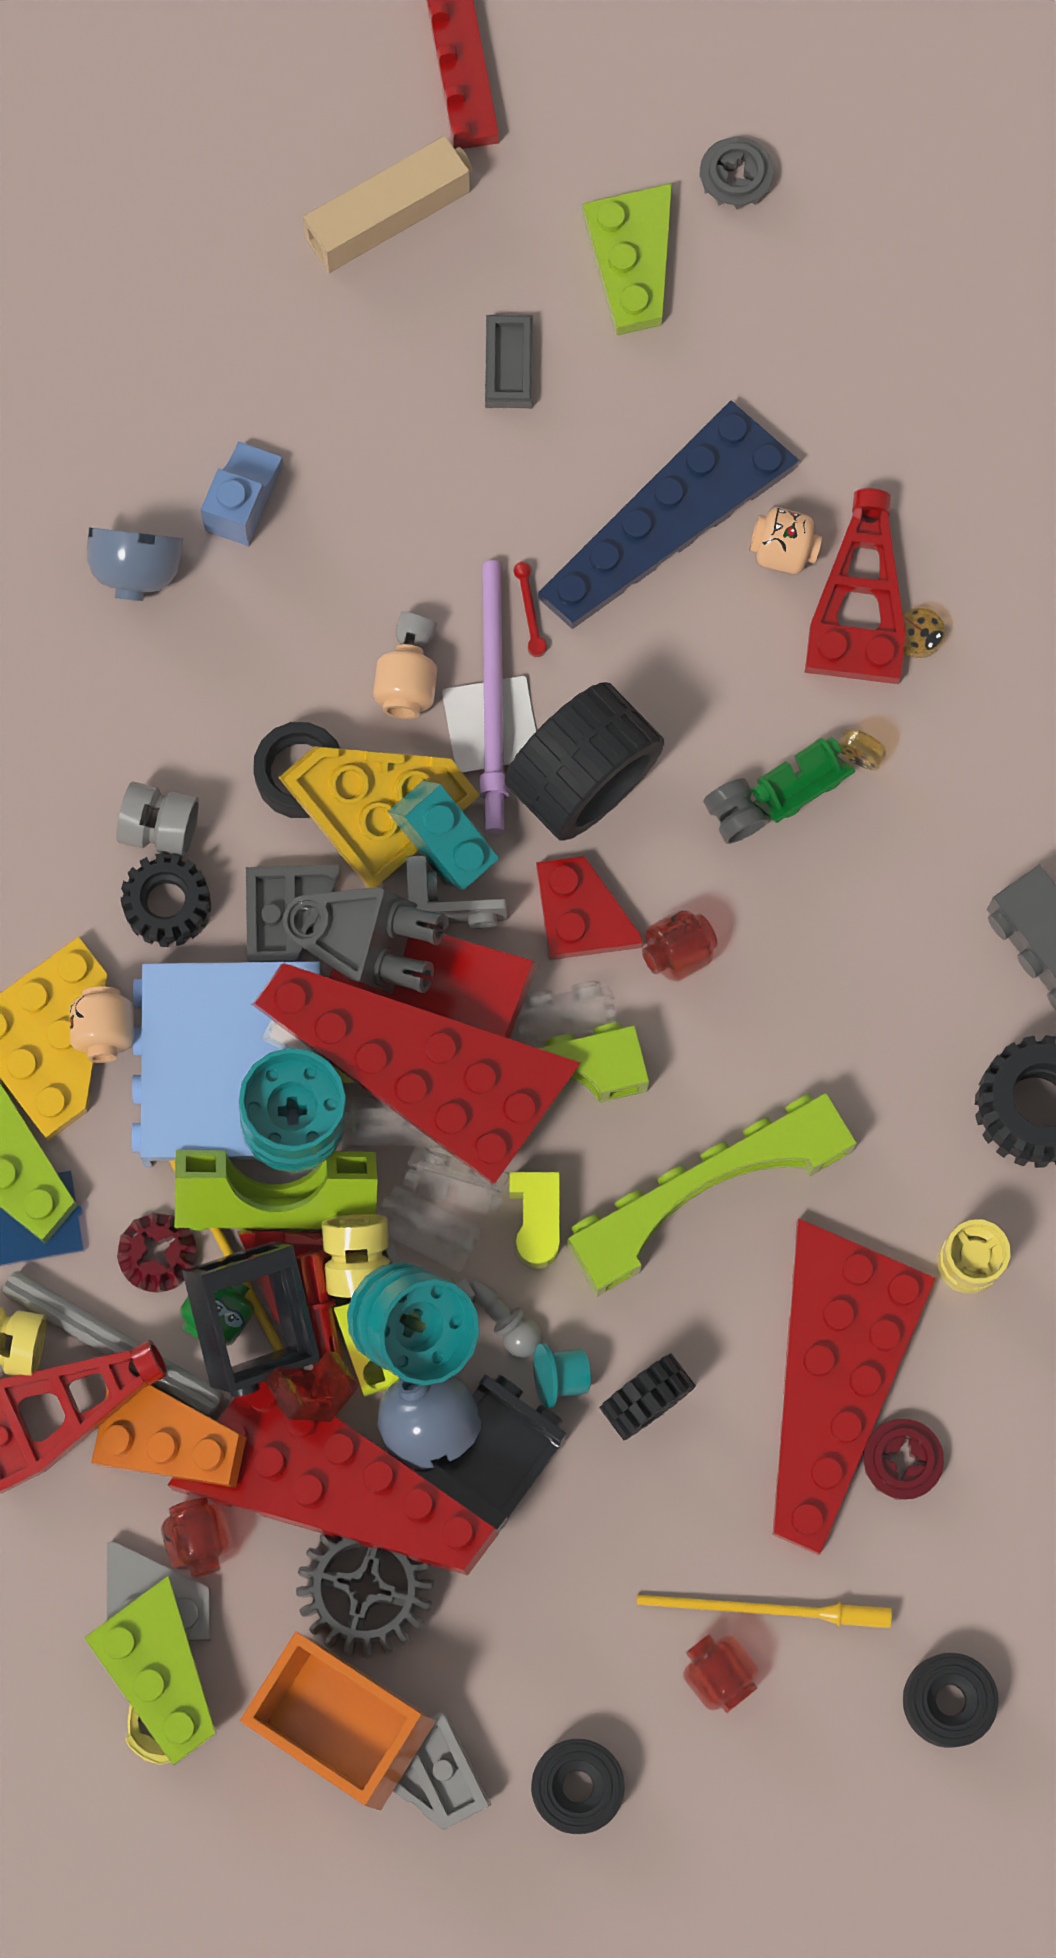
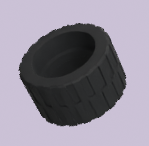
(584, 761)

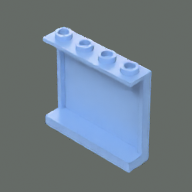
(195, 1052)

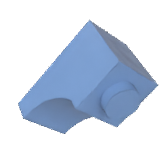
(240, 493)

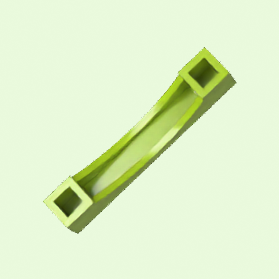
(805, 1138)

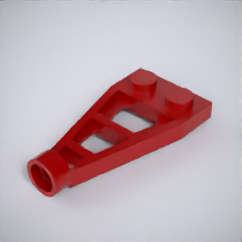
(853, 650)
(24, 1458)

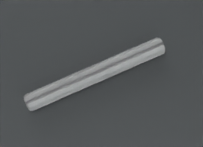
(107, 1339)

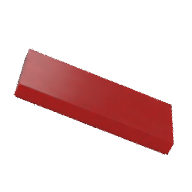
(468, 983)

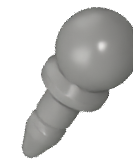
(518, 1333)

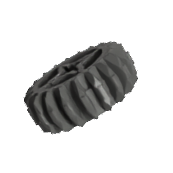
(353, 1632)

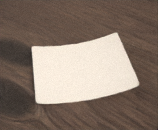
(466, 721)

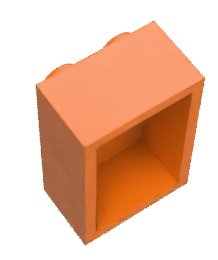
(337, 1721)

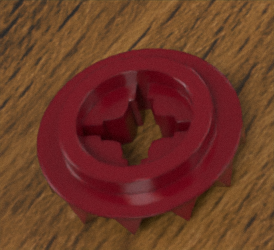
(151, 1275)
(922, 1446)

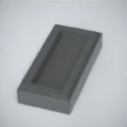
(509, 361)

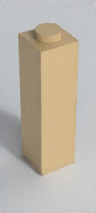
(387, 203)

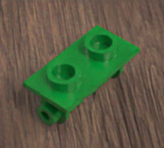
(784, 793)

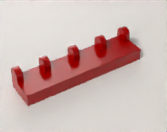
(463, 73)

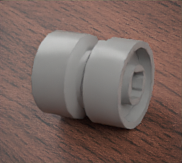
(173, 825)

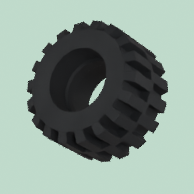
(997, 1106)

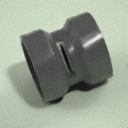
(735, 811)

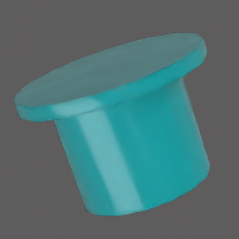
(560, 1373)

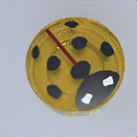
(923, 632)
(862, 749)

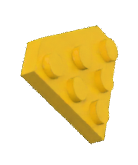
(350, 798)
(35, 1045)

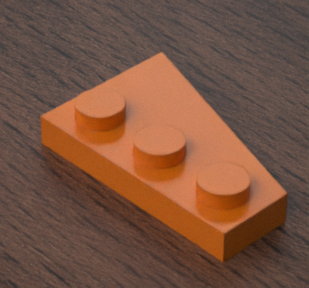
(169, 1440)

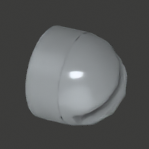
(416, 627)

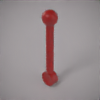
(536, 644)

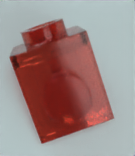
(315, 1392)

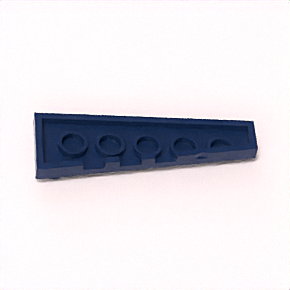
(696, 489)

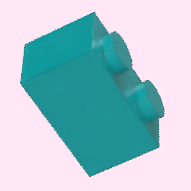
(443, 834)

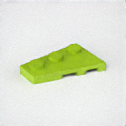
(631, 254)
(28, 1181)
(156, 1671)

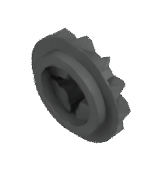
(728, 155)

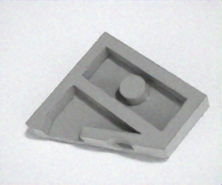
(134, 1574)
(443, 1778)

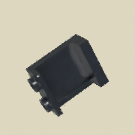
(504, 1458)

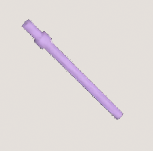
(493, 780)

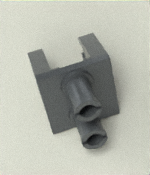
(367, 935)

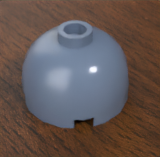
(133, 561)
(428, 1421)

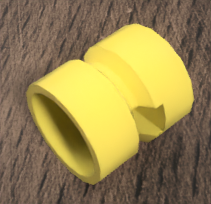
(353, 1232)
(973, 1256)
(27, 1342)

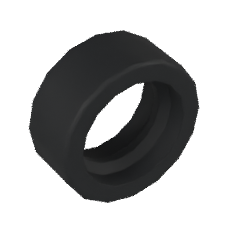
(270, 746)

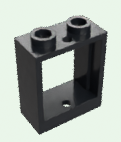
(280, 1264)

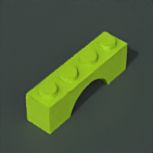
(608, 1061)
(217, 1195)

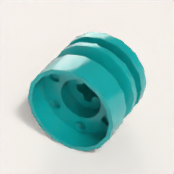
(286, 1082)
(433, 1338)

